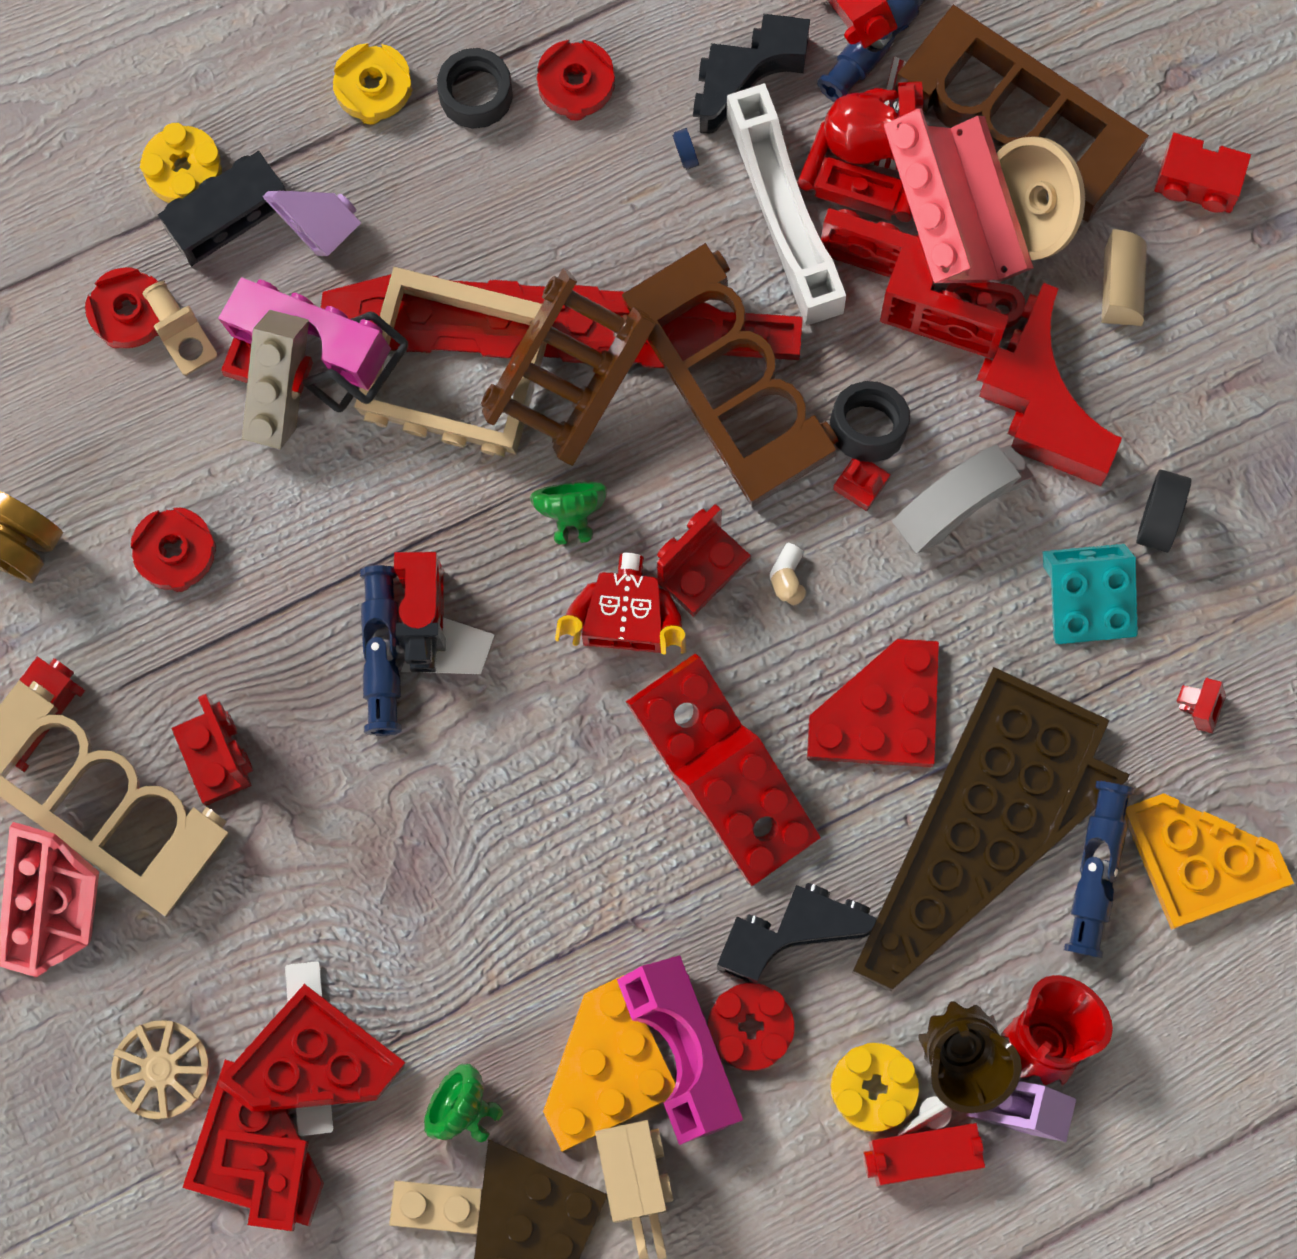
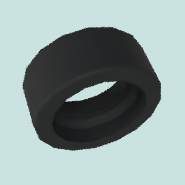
(474, 60)
(881, 398)
(1164, 511)

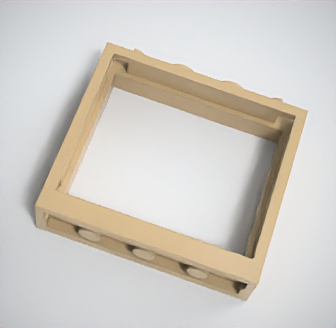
(469, 298)

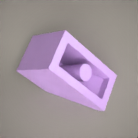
(316, 217)
(1033, 1111)

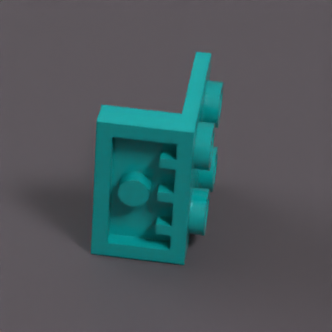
(1092, 593)

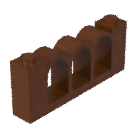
(961, 37)
(779, 463)

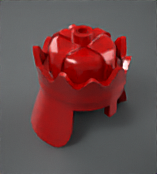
(1059, 1028)

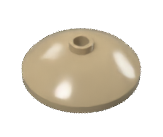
(1030, 171)

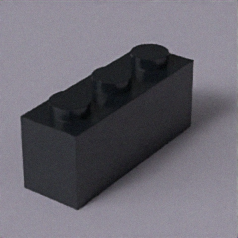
(221, 208)

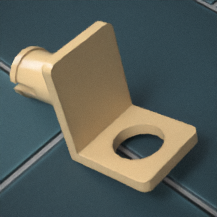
(177, 326)

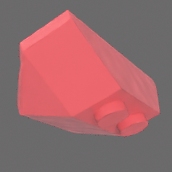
(44, 901)

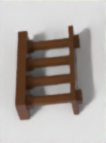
(589, 401)

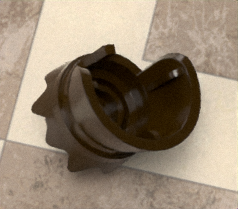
(969, 1059)

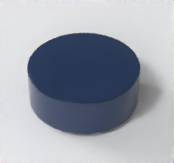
(685, 149)

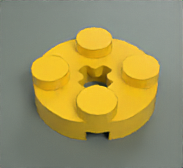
(375, 103)
(173, 144)
(895, 1073)

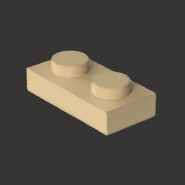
(435, 1207)

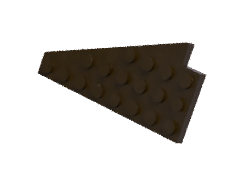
(1002, 804)

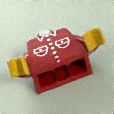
(624, 612)

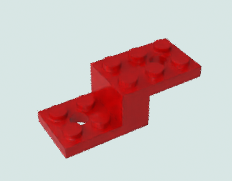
(910, 294)
(723, 769)

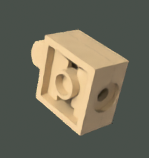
(633, 1179)

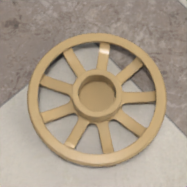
(159, 1069)

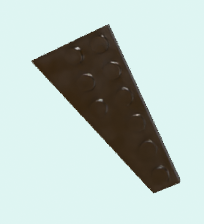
(532, 1209)

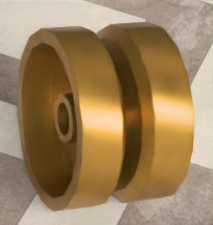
(22, 527)

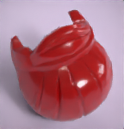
(857, 128)

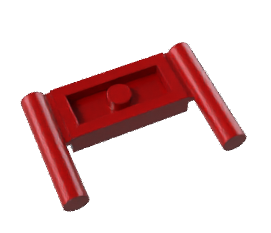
(852, 184)

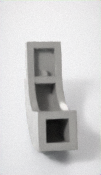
(961, 494)

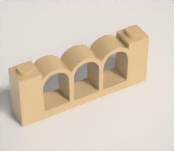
(196, 838)

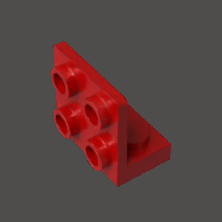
(700, 561)
(211, 754)

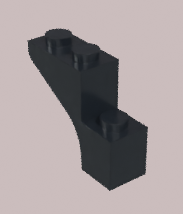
(774, 49)
(807, 921)

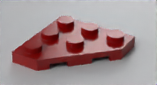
(883, 711)
(310, 1059)
(231, 1115)

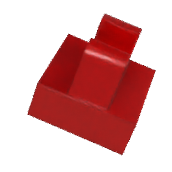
(861, 483)
(1203, 703)

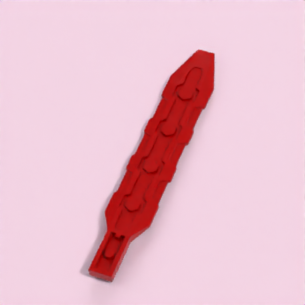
(445, 327)

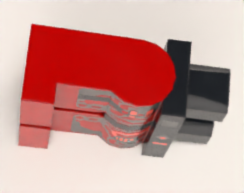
(421, 608)

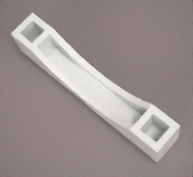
(800, 249)

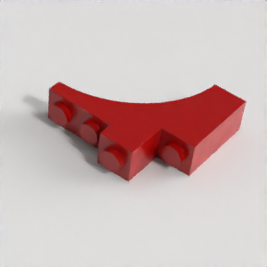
(1047, 418)

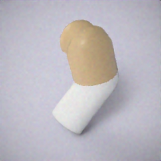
(784, 578)

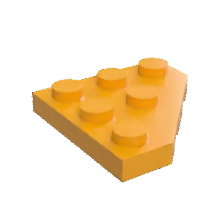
(1201, 860)
(605, 1071)

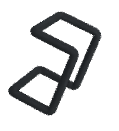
(353, 391)

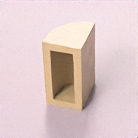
(1124, 279)

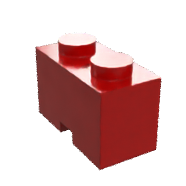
(1202, 174)

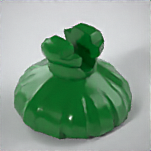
(570, 506)
(459, 1106)

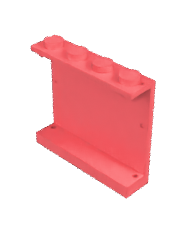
(958, 200)

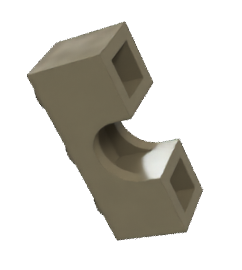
(274, 357)

